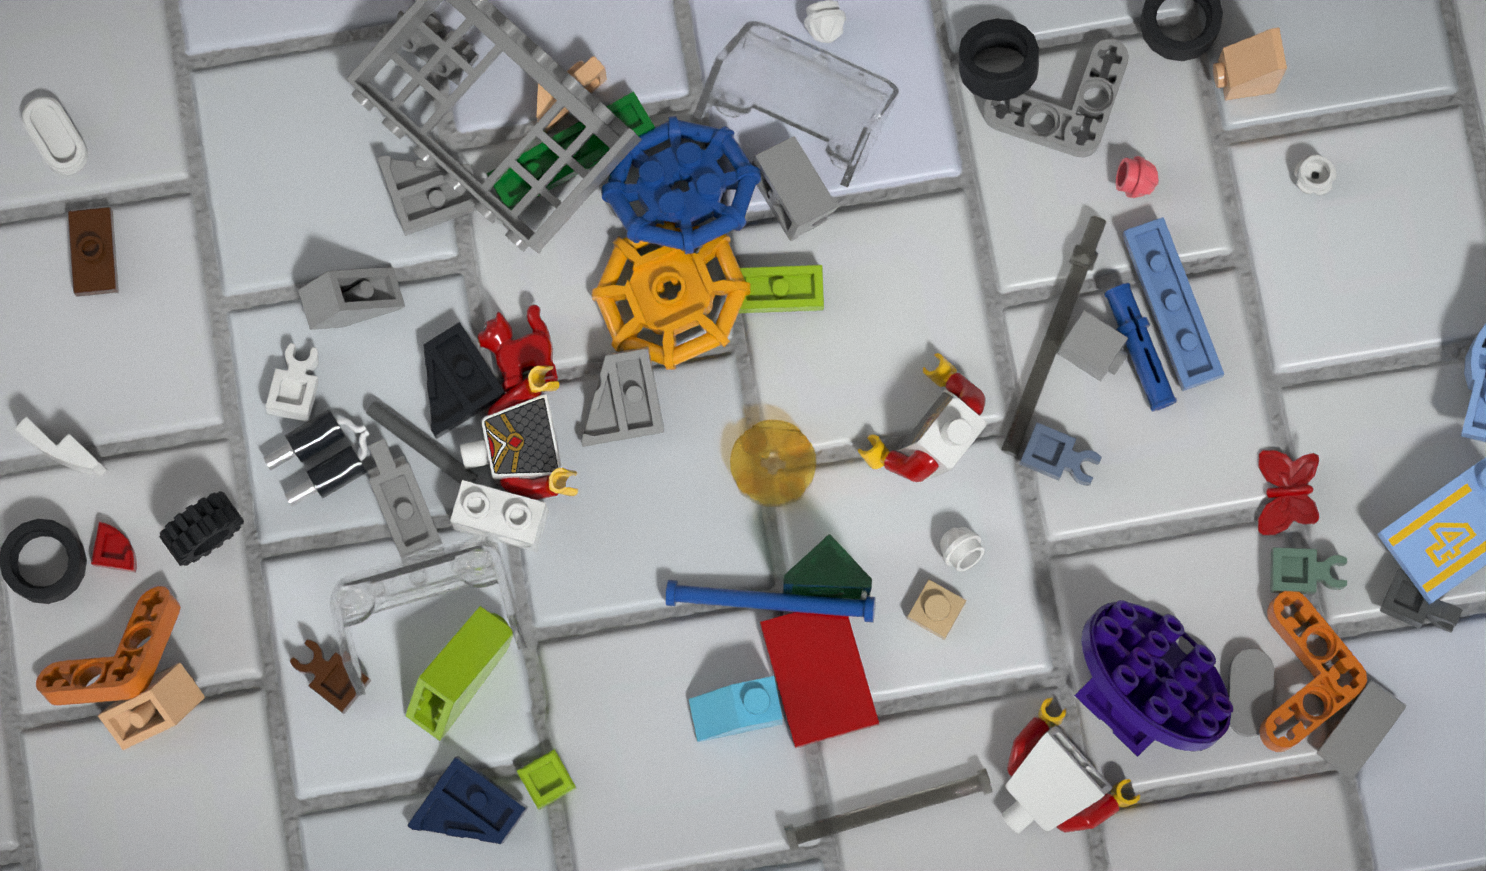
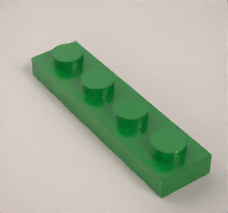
(539, 159)

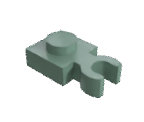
(1299, 571)

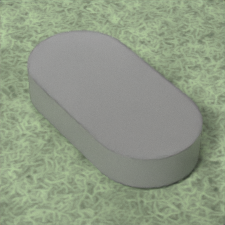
(1250, 691)

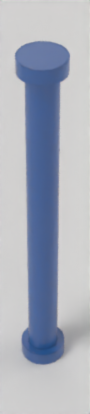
(770, 601)

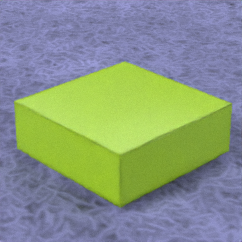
(546, 779)

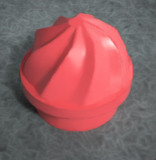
(1136, 177)

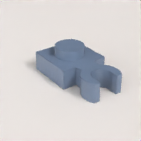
(1052, 452)

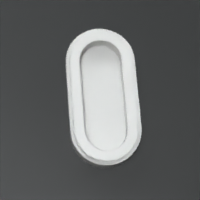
(55, 135)

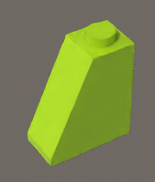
(458, 672)

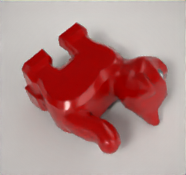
(519, 355)

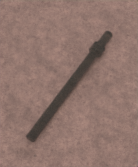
(1082, 260)

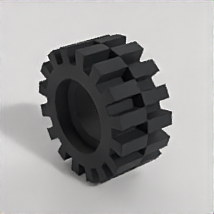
(201, 528)

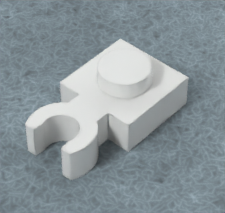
(294, 390)

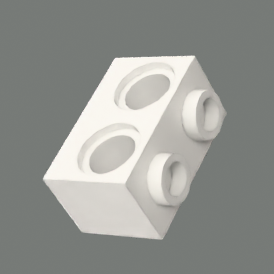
(499, 515)

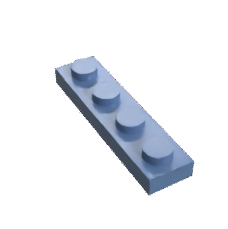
(1173, 304)

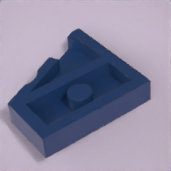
(468, 806)

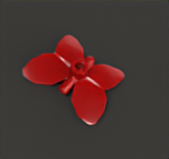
(1293, 497)

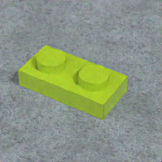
(783, 289)

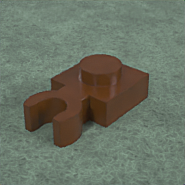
(331, 678)

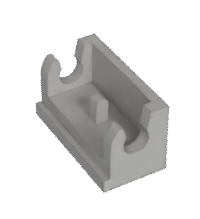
(793, 188)

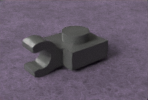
(1408, 605)

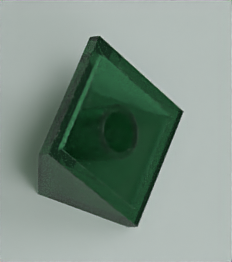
(828, 573)

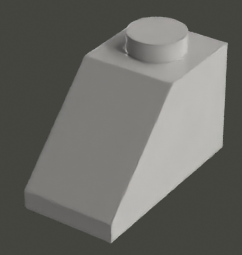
(350, 297)

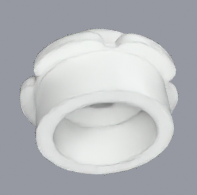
(1317, 164)

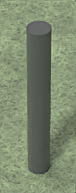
(420, 443)

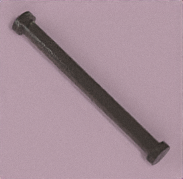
(888, 809)

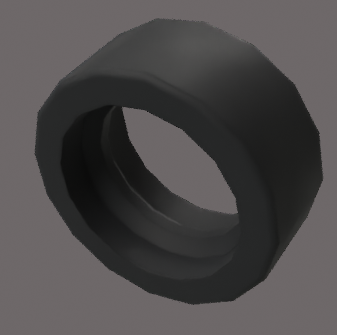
(998, 34)
(1175, 49)
(21, 536)

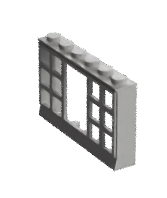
(541, 68)

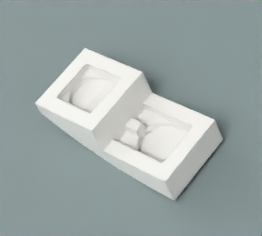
(67, 452)

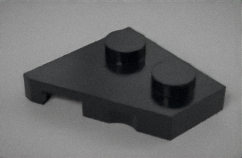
(457, 380)

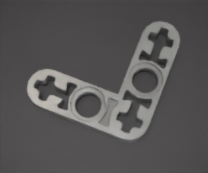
(1064, 119)

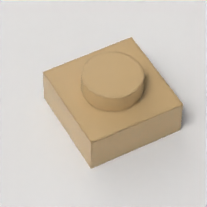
(936, 609)

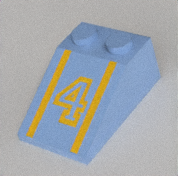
(1443, 535)

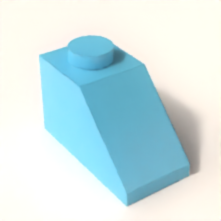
(736, 709)

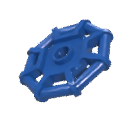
(688, 164)

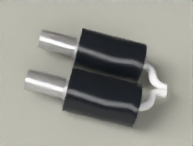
(332, 472)

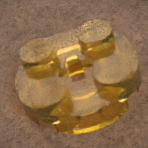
(792, 448)

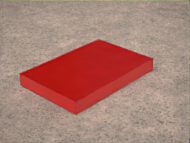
(819, 676)

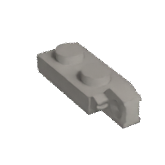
(401, 502)

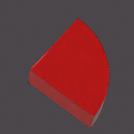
(113, 550)

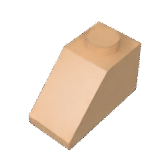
(1251, 66)
(156, 709)

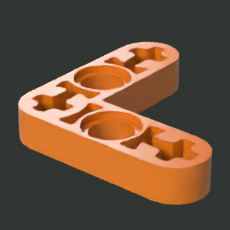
(127, 671)
(1324, 681)

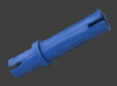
(1140, 347)

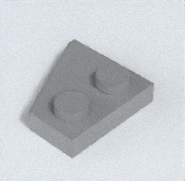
(422, 194)
(624, 399)

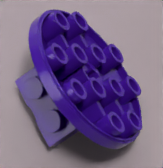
(1148, 684)

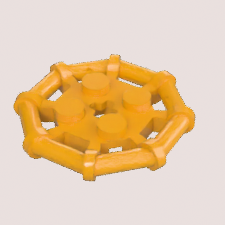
(675, 315)

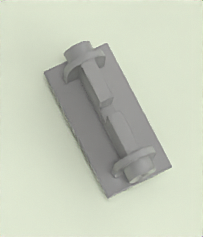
(425, 49)

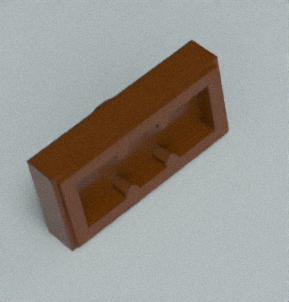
(93, 251)

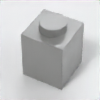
(1094, 347)

